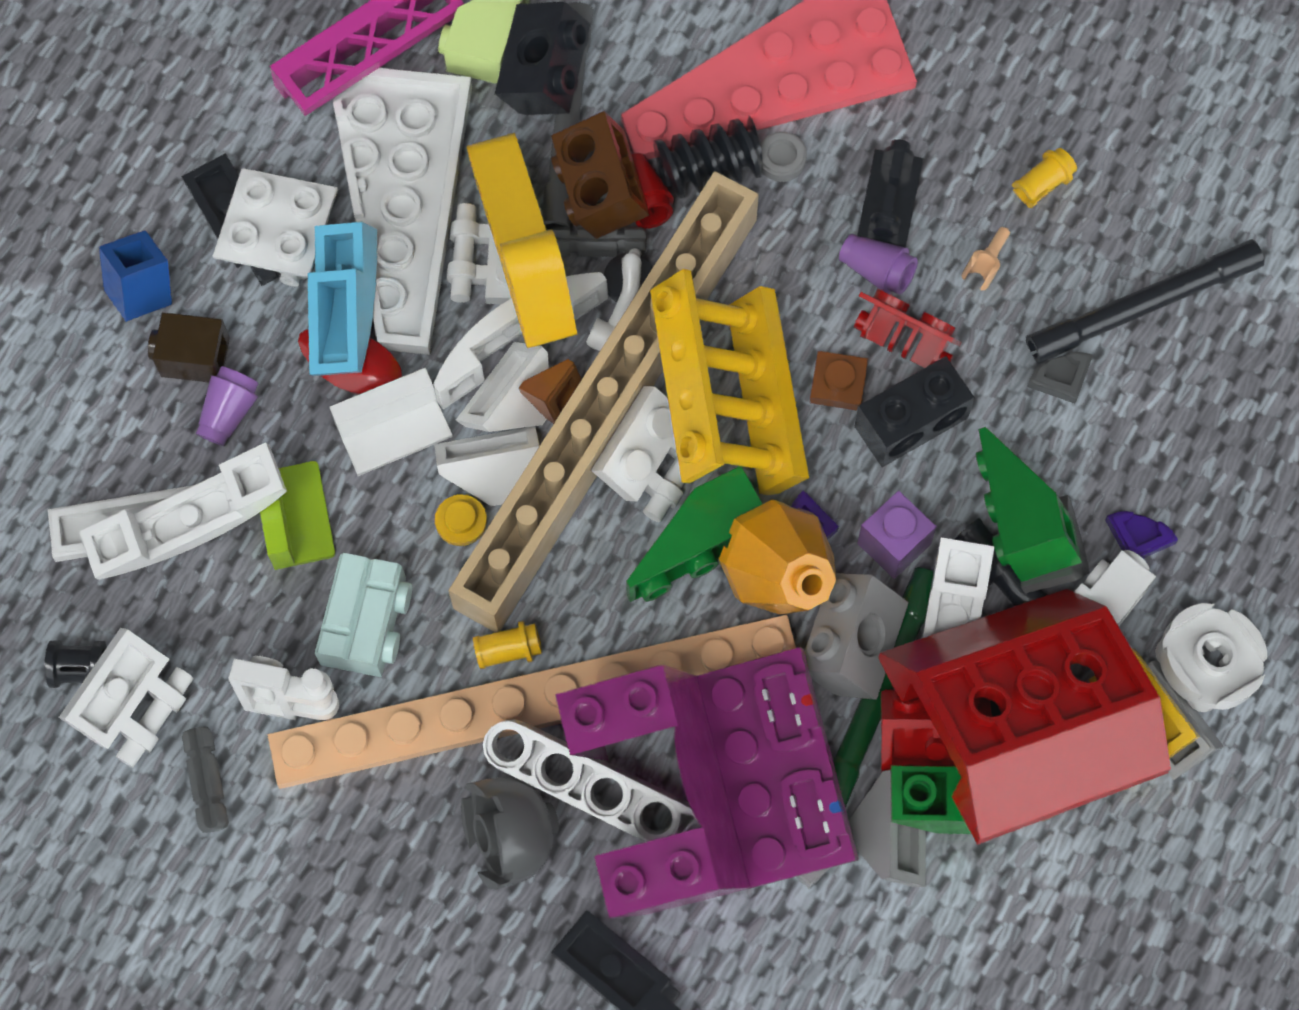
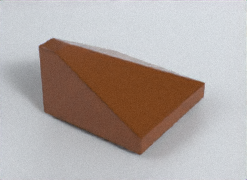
(552, 389)

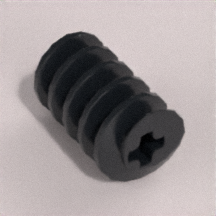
(704, 156)

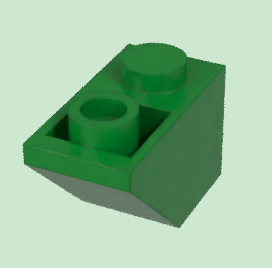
(924, 799)

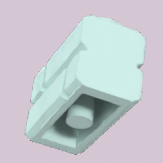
(362, 615)

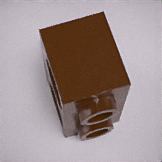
(606, 171)

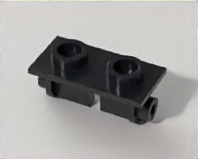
(890, 194)

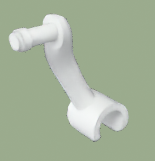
(631, 282)

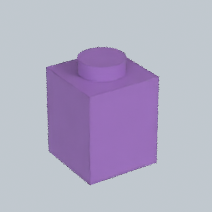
(896, 534)

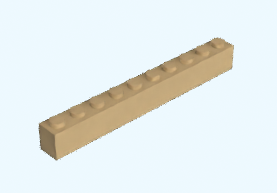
(562, 465)

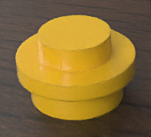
(460, 520)

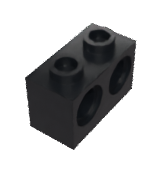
(914, 411)

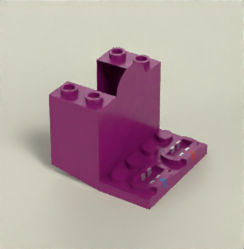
(750, 769)

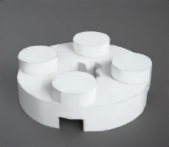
(1197, 680)

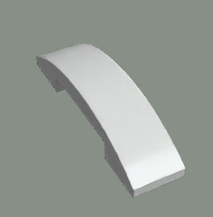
(463, 366)
(187, 518)
(957, 585)

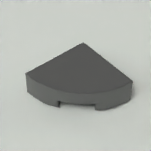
(1062, 376)

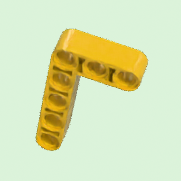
(523, 245)

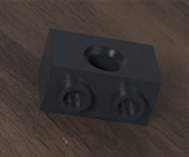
(542, 58)

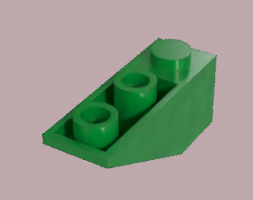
(1031, 519)
(694, 535)

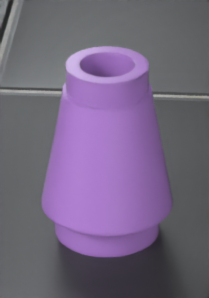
(880, 263)
(225, 404)

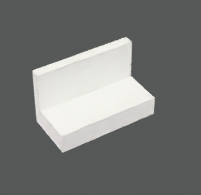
(390, 421)

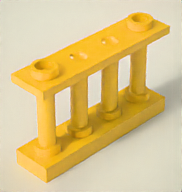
(763, 377)

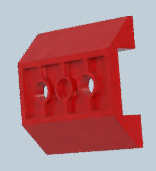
(1055, 735)

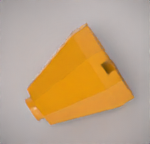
(779, 559)

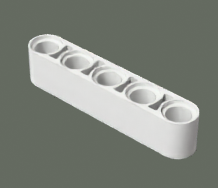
(579, 789)

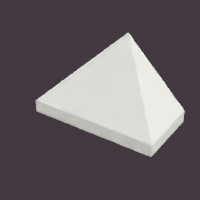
(498, 401)
(487, 463)

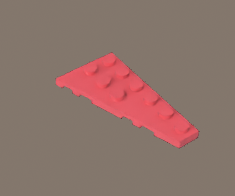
(787, 70)

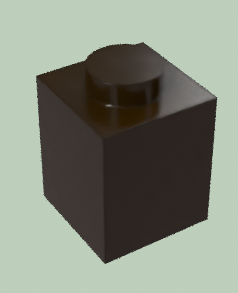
(188, 347)

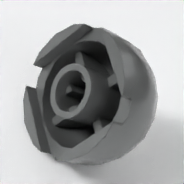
(512, 822)

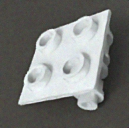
(274, 224)

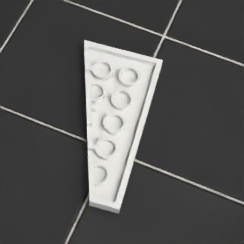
(402, 170)

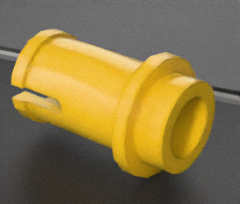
(1053, 170)
(508, 645)

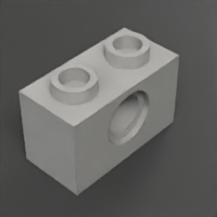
(851, 633)

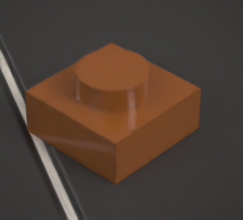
(838, 380)

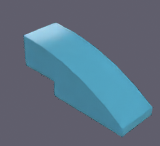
(341, 297)

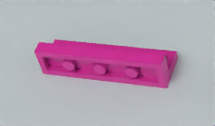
(347, 37)

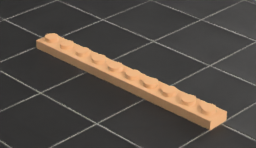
(468, 714)

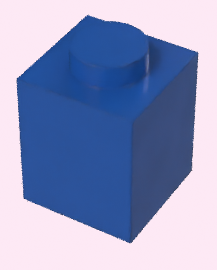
(135, 275)

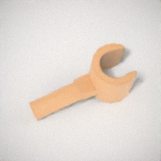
(986, 261)

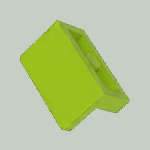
(298, 522)

